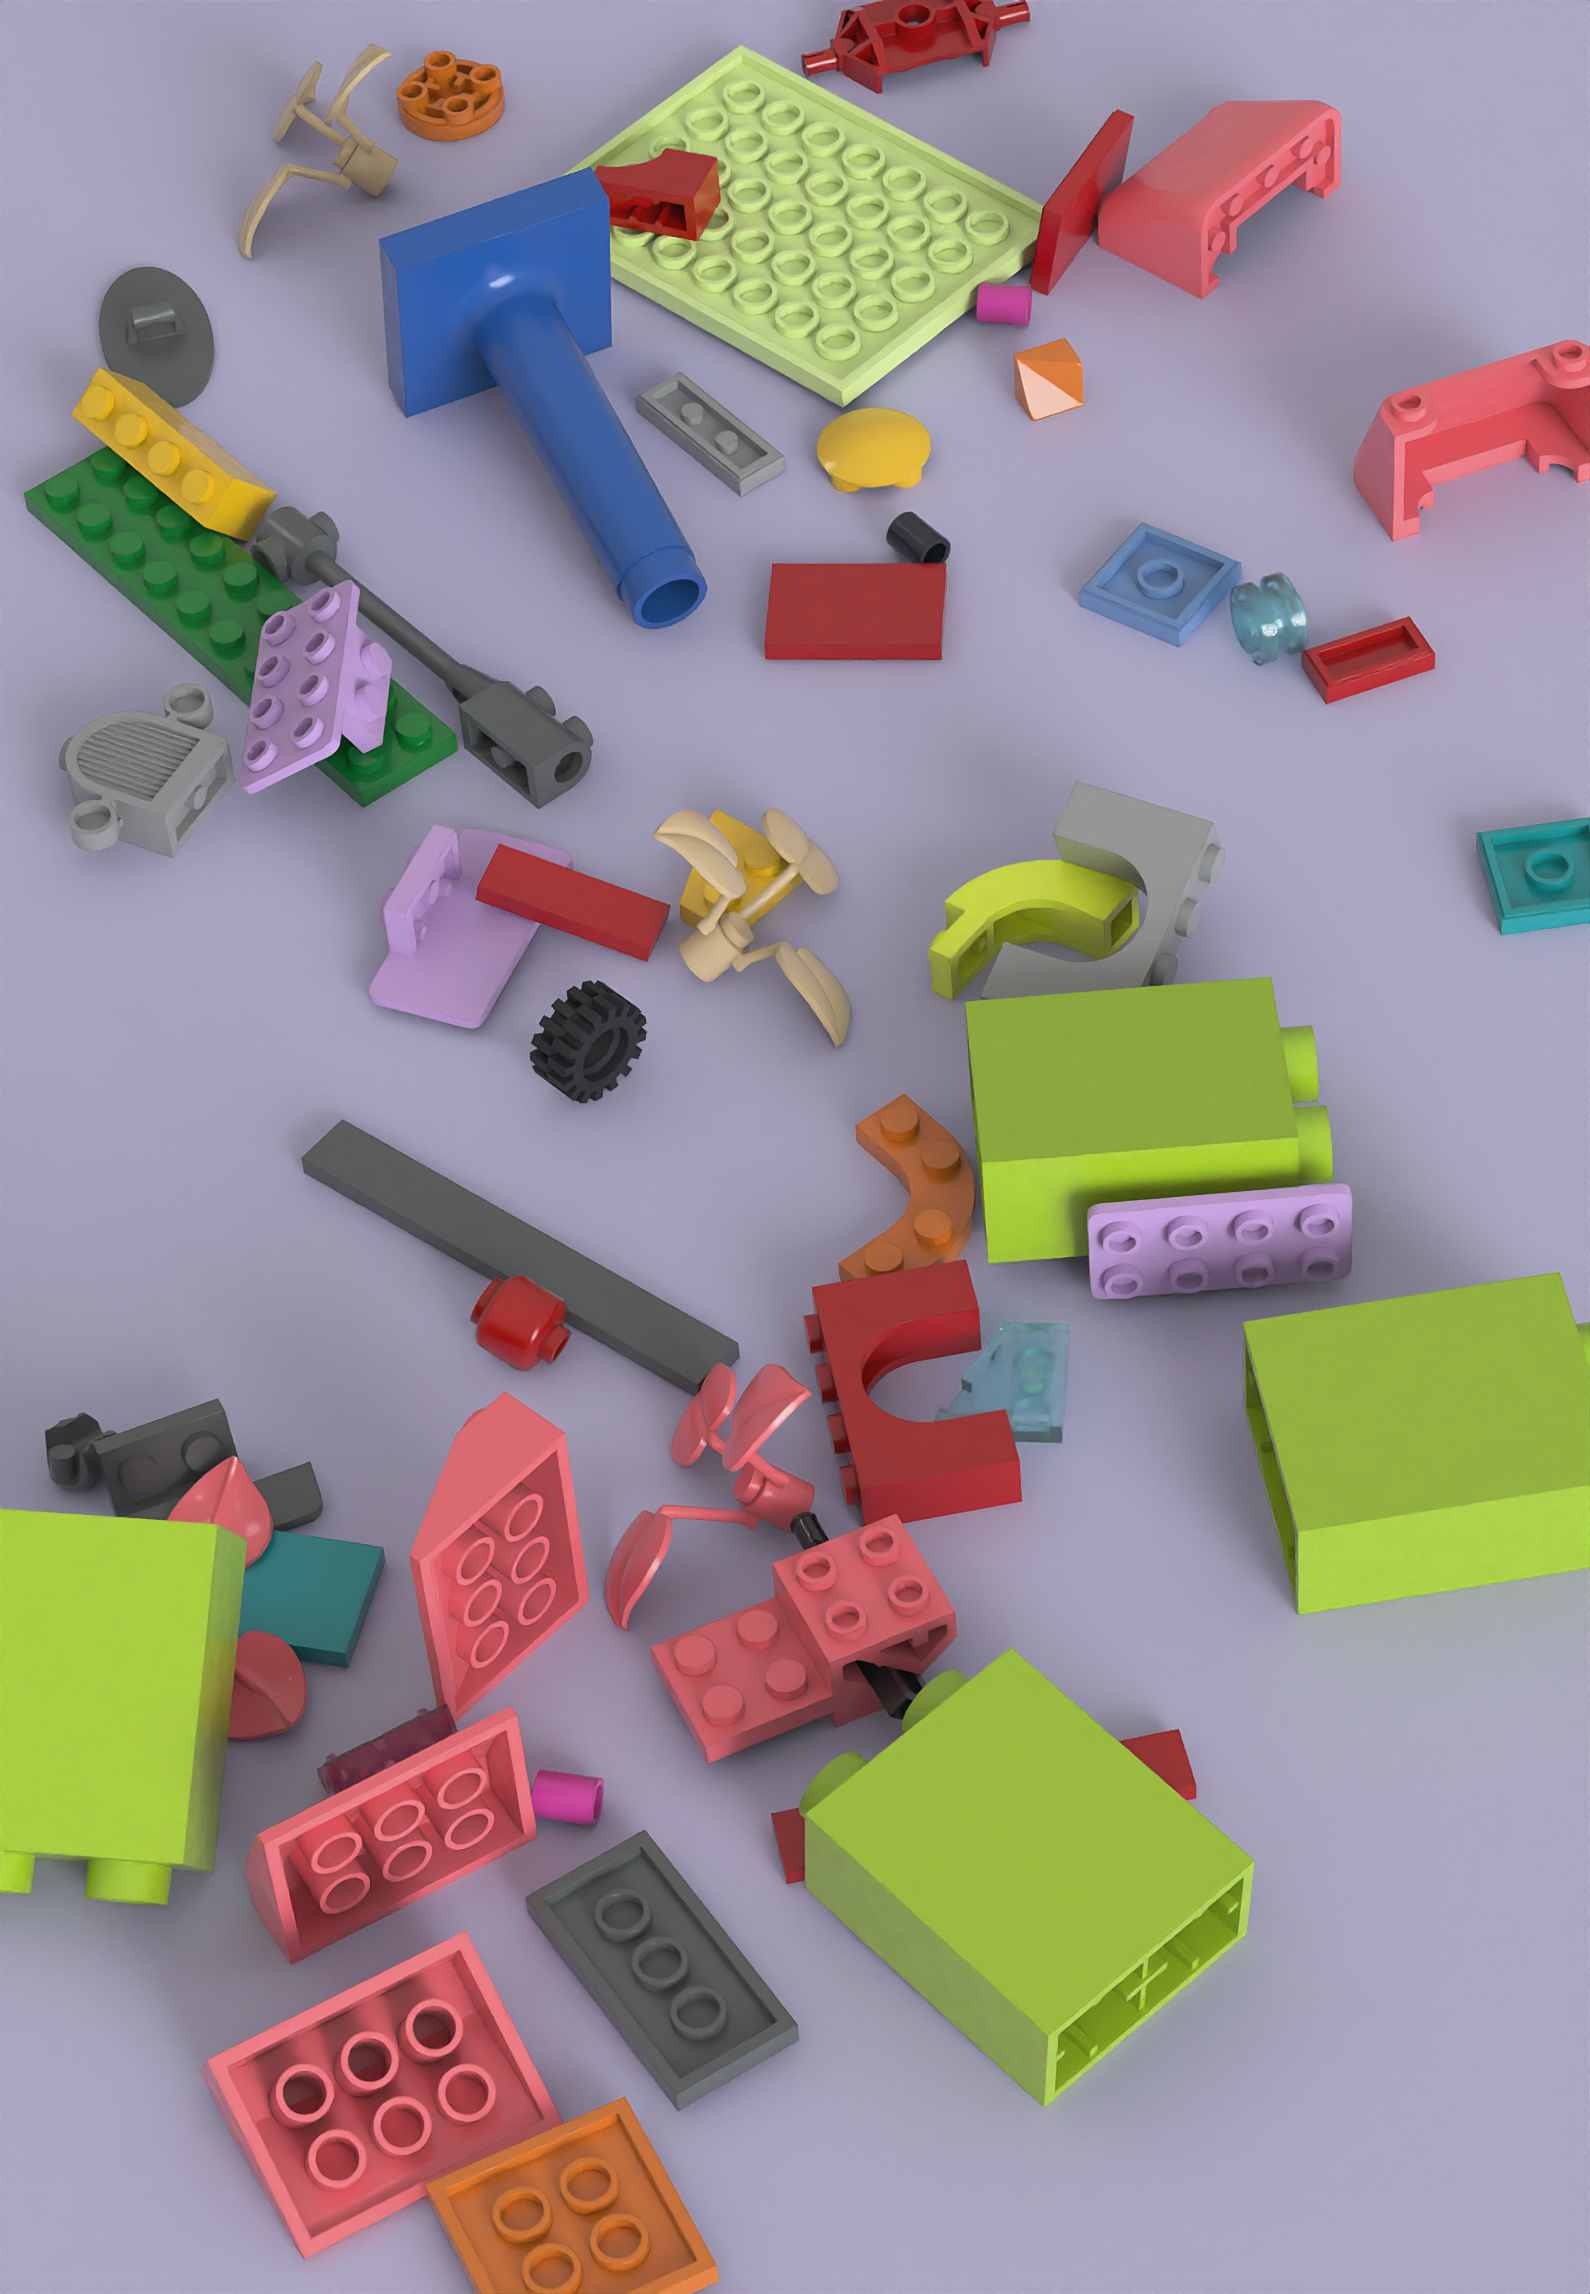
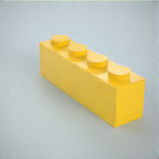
(173, 454)

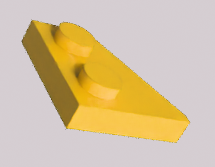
(757, 863)

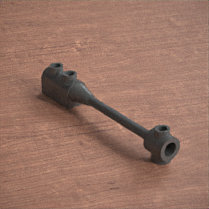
(499, 723)

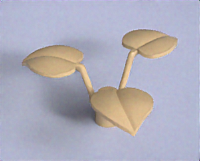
(357, 158)
(725, 938)

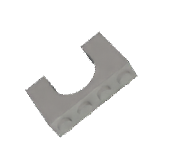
(1146, 845)

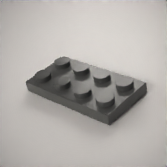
(662, 1969)

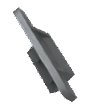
(161, 1460)

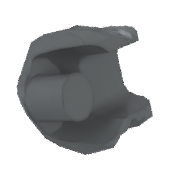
(72, 1452)

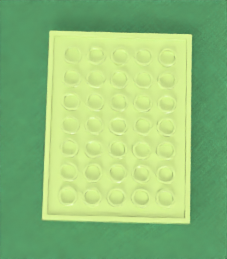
(830, 231)

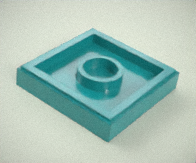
(1538, 874)
(312, 1594)

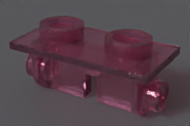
(386, 1750)

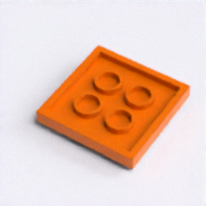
(574, 2214)

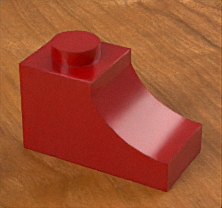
(664, 195)

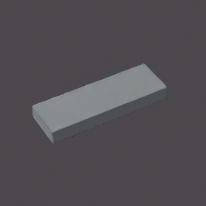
(710, 434)

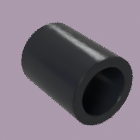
(917, 540)

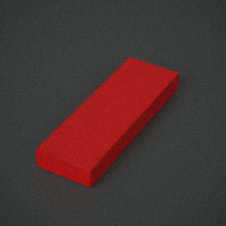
(573, 902)

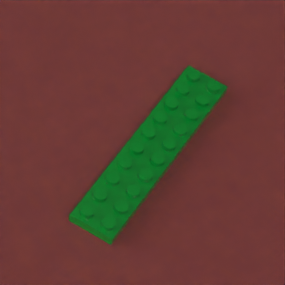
(213, 603)

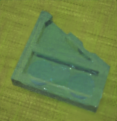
(1022, 1374)

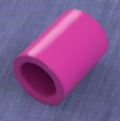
(1004, 304)
(567, 1797)

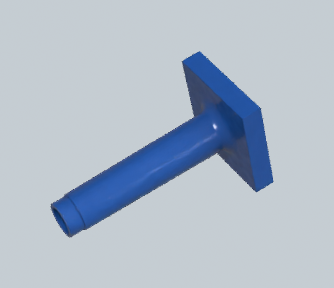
(517, 304)

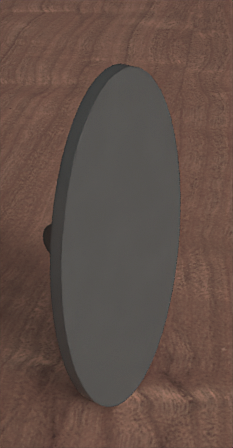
(158, 334)

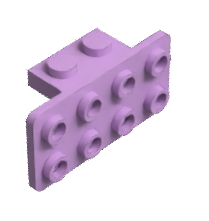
(312, 684)
(444, 945)
(1220, 1241)

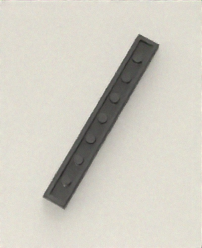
(504, 1246)

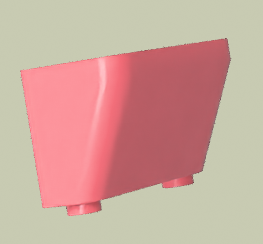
(1211, 179)
(1473, 422)

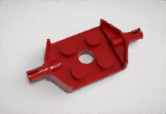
(879, 41)

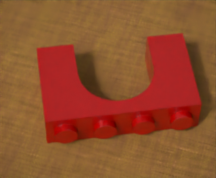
(897, 1463)

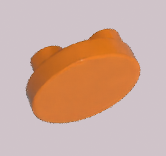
(450, 98)

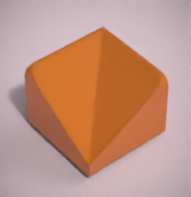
(1048, 379)

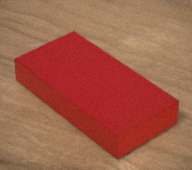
(1368, 660)

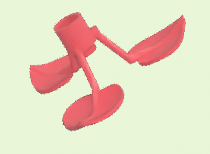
(760, 1487)
(268, 1675)

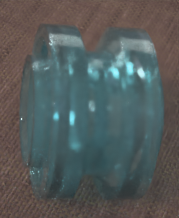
(1269, 618)

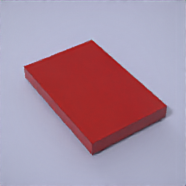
(1072, 209)
(856, 611)

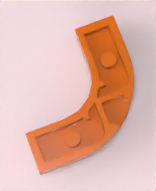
(939, 1187)

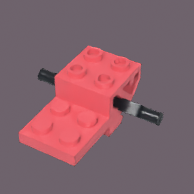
(838, 1640)

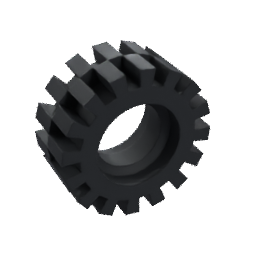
(588, 1041)

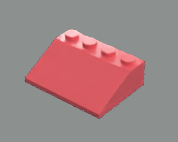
(497, 1551)
(393, 1837)
(379, 2094)

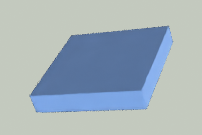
(1160, 584)

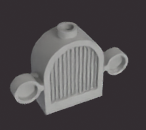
(147, 774)

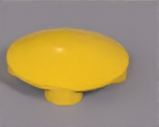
(873, 449)

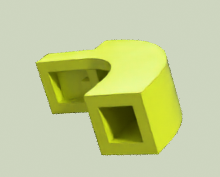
(1030, 905)

